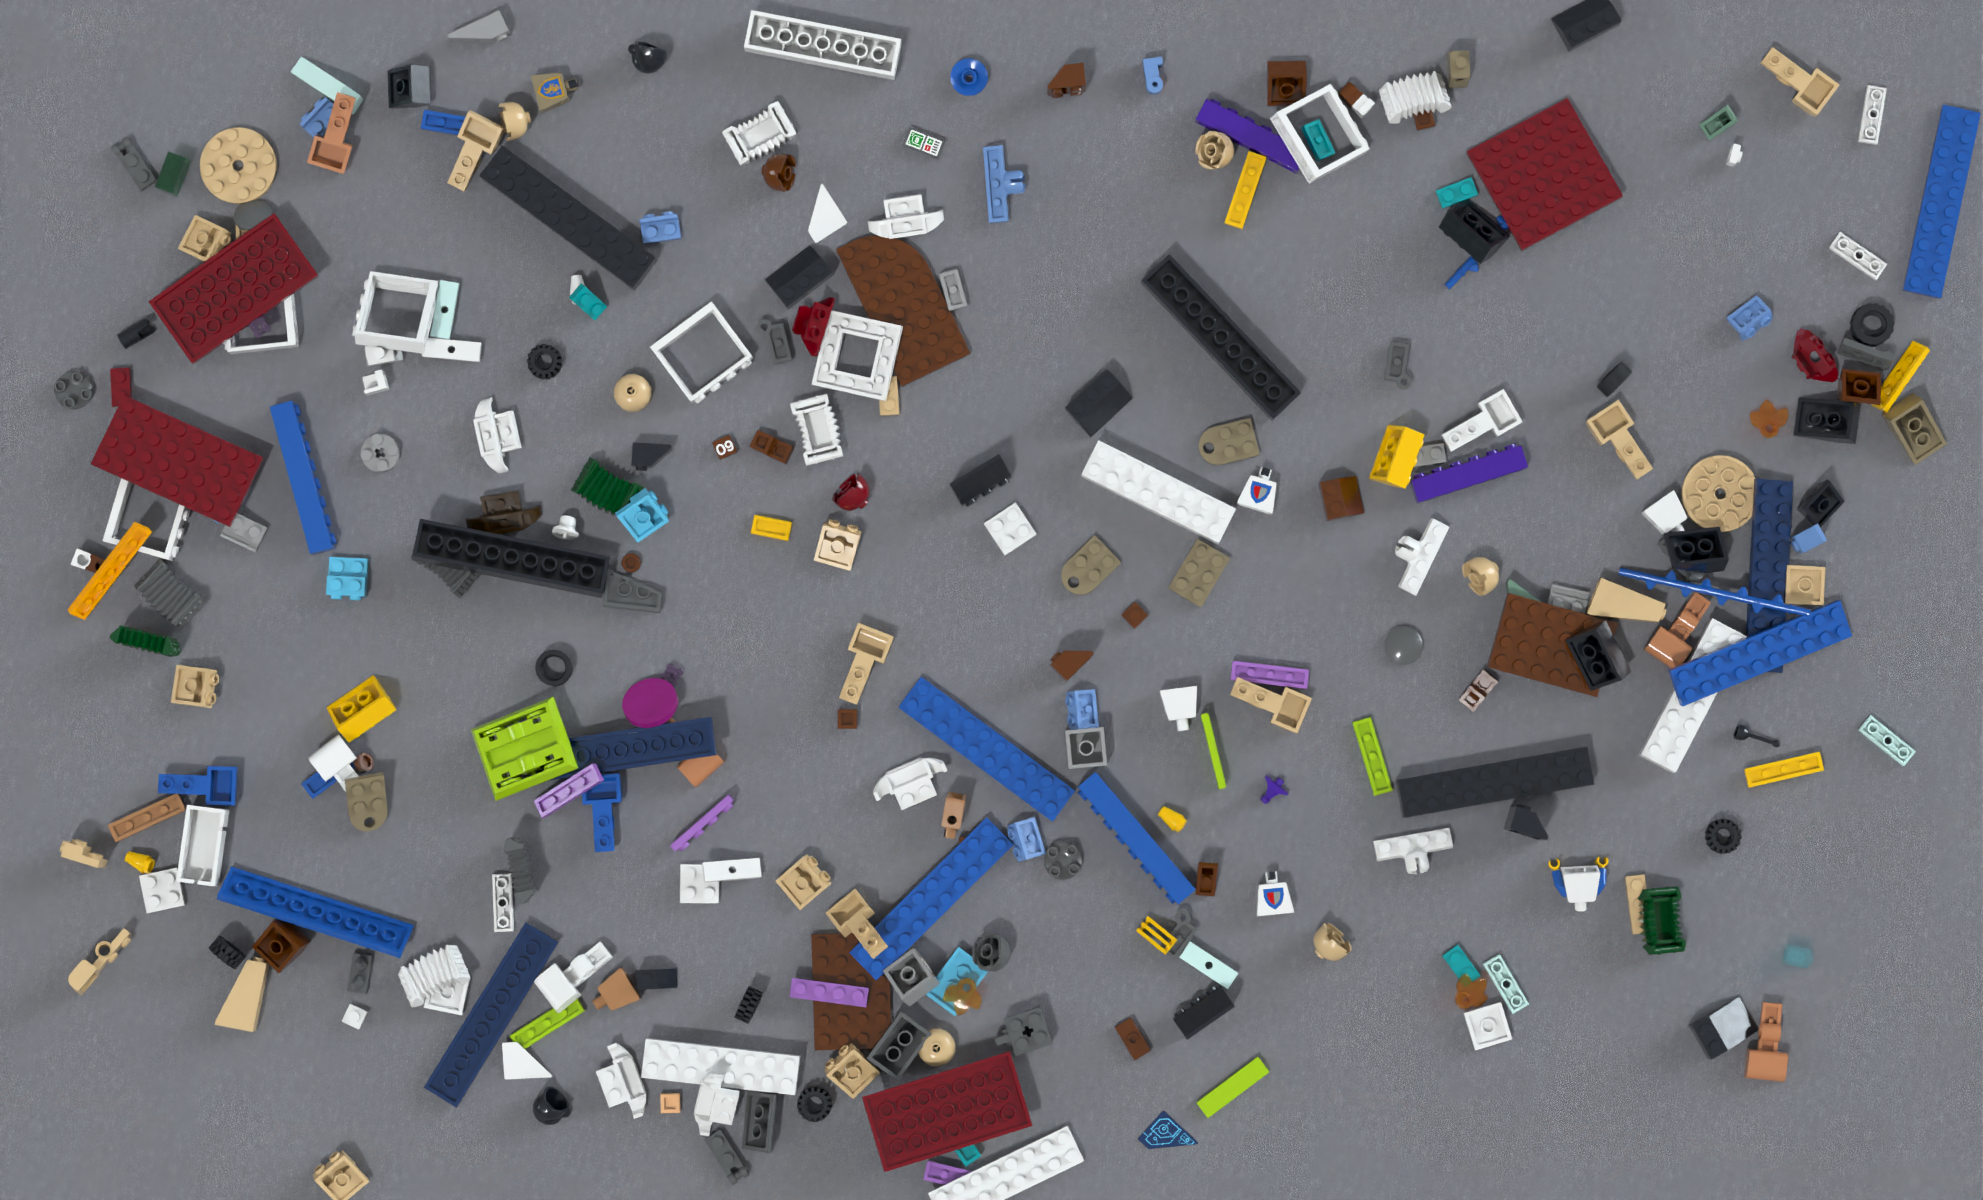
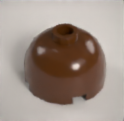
(778, 172)

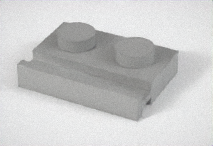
(244, 532)
(1568, 598)

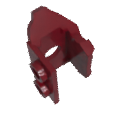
(812, 323)
(1804, 345)

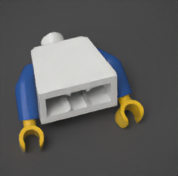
(1580, 883)

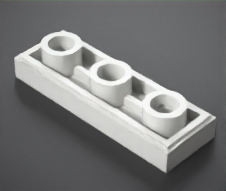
(1869, 125)
(1847, 250)
(463, 349)
(742, 868)
(503, 914)

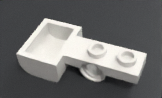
(1496, 414)
(334, 760)
(561, 985)

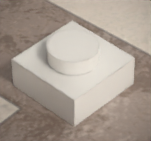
(1734, 155)
(354, 1016)

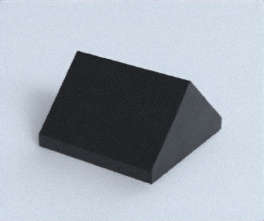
(1821, 504)

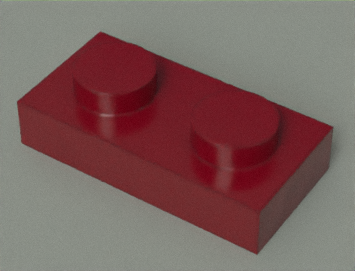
(120, 384)

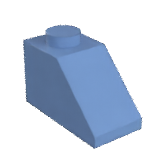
(1808, 539)

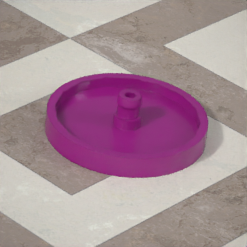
(650, 702)

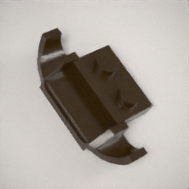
(503, 514)

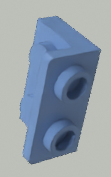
(317, 120)
(660, 228)
(1750, 318)
(1082, 709)
(1026, 839)

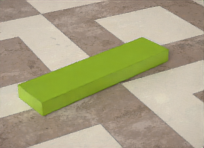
(1213, 751)
(1372, 756)
(546, 1024)
(1232, 1087)

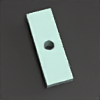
(447, 298)
(1878, 732)
(1218, 972)
(1499, 973)

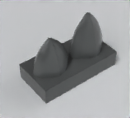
(360, 973)

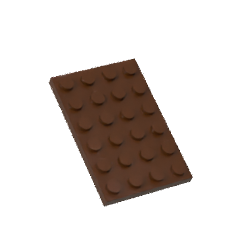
(1534, 645)
(841, 1023)

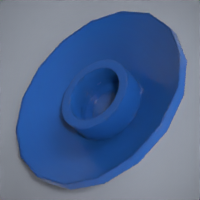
(969, 67)

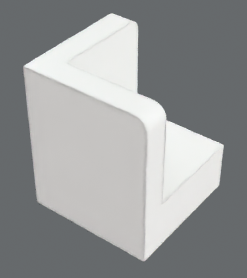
(375, 383)

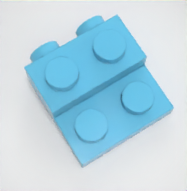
(643, 514)
(347, 578)

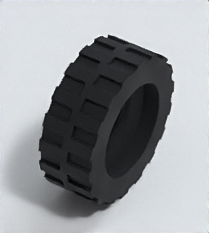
(1861, 335)

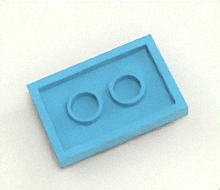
(958, 967)

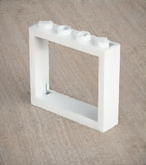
(1297, 147)
(402, 284)
(684, 328)
(292, 334)
(116, 515)

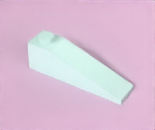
(323, 82)

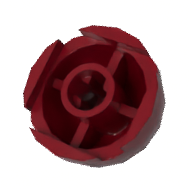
(852, 494)

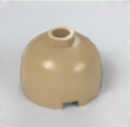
(514, 120)
(1214, 150)
(635, 401)
(1482, 574)
(1330, 944)
(947, 1048)

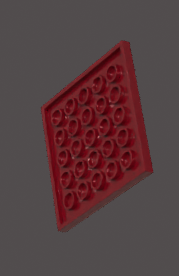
(1544, 174)

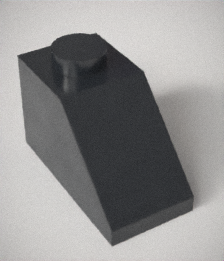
(648, 455)
(656, 979)

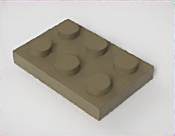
(1199, 573)

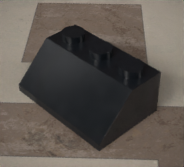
(1585, 22)
(1473, 231)
(799, 277)
(1098, 403)
(980, 481)
(1598, 656)
(1525, 822)
(1203, 1011)

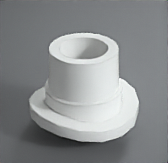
(566, 528)

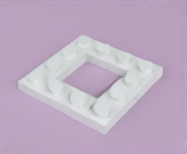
(879, 382)

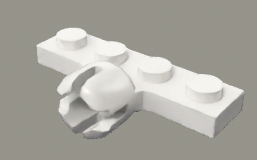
(1420, 555)
(1413, 848)

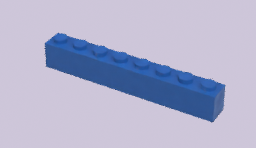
(302, 477)
(1136, 838)

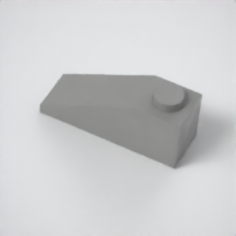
(487, 29)

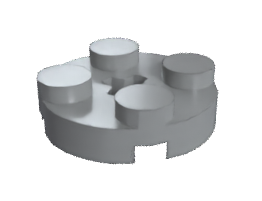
(369, 454)

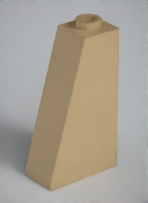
(1618, 602)
(245, 999)

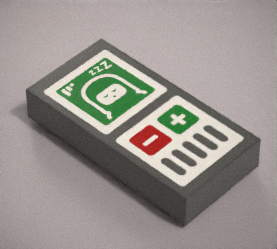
(923, 143)

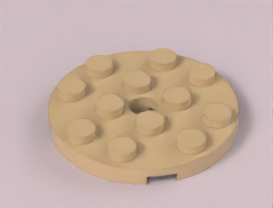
(219, 159)
(1700, 488)

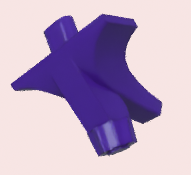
(1274, 788)

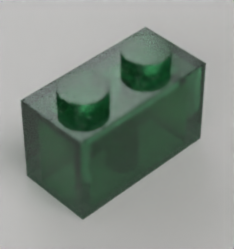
(172, 174)

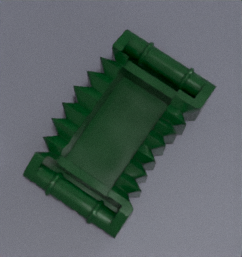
(603, 488)
(146, 640)
(1661, 921)

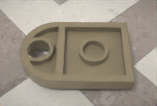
(1230, 442)
(1089, 566)
(366, 799)

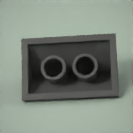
(899, 1045)
(759, 1121)

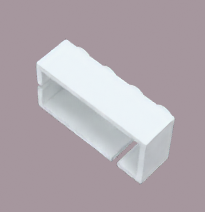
(202, 845)

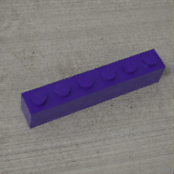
(1246, 133)
(1468, 474)

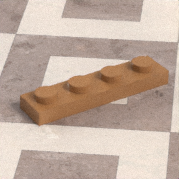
(147, 817)

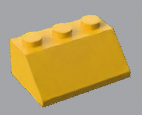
(1397, 456)
(361, 709)

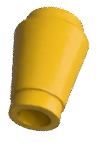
(1172, 819)
(141, 862)

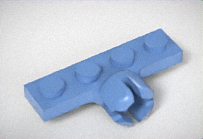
(1000, 183)

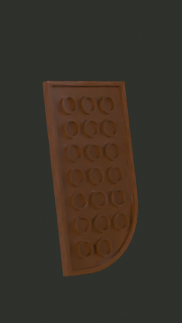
(902, 291)

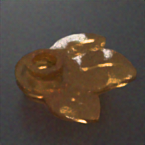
(1769, 416)
(1472, 990)
(963, 999)

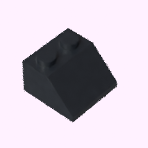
(409, 86)

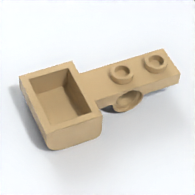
(1812, 89)
(479, 136)
(1612, 425)
(869, 646)
(1287, 708)
(851, 916)
(86, 973)

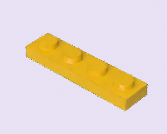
(1245, 190)
(1901, 375)
(1783, 769)

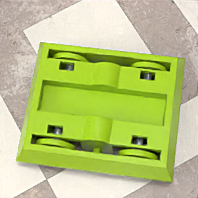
(524, 748)

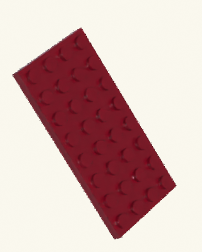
(233, 288)
(177, 461)
(946, 1111)

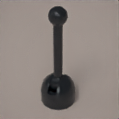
(1742, 733)

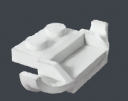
(905, 218)
(495, 434)
(910, 781)
(622, 1081)
(714, 1103)

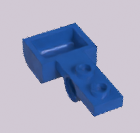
(218, 785)
(601, 798)

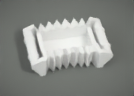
(1414, 96)
(760, 135)
(817, 429)
(433, 973)

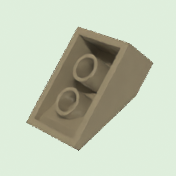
(1914, 428)

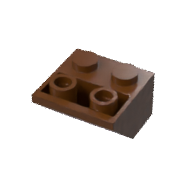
(1068, 81)

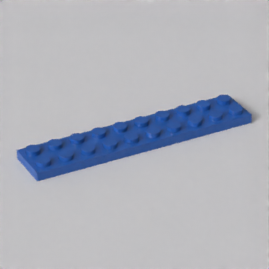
(1941, 201)
(1759, 653)
(986, 749)
(935, 895)
(315, 912)

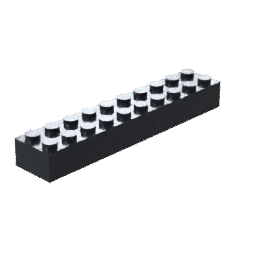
(568, 218)
(1220, 337)
(510, 558)
(1494, 782)

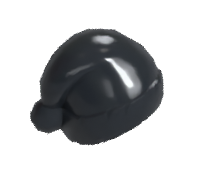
(647, 57)
(550, 1106)

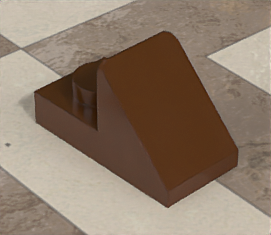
(1206, 878)

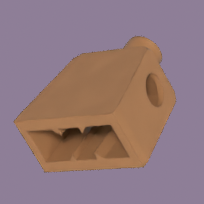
(953, 807)
(616, 991)

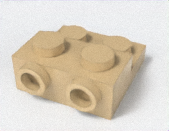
(204, 239)
(837, 544)
(194, 686)
(80, 852)
(804, 881)
(851, 1070)
(340, 1176)

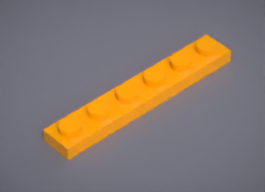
(109, 570)

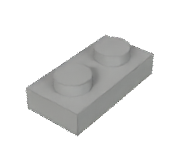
(953, 290)
(1431, 455)

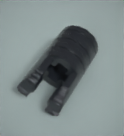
(135, 333)

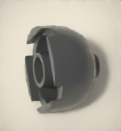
(991, 952)

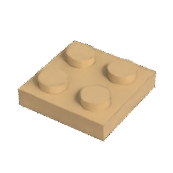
(1805, 585)

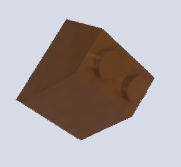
(1285, 82)
(1860, 387)
(1341, 498)
(1069, 662)
(281, 944)

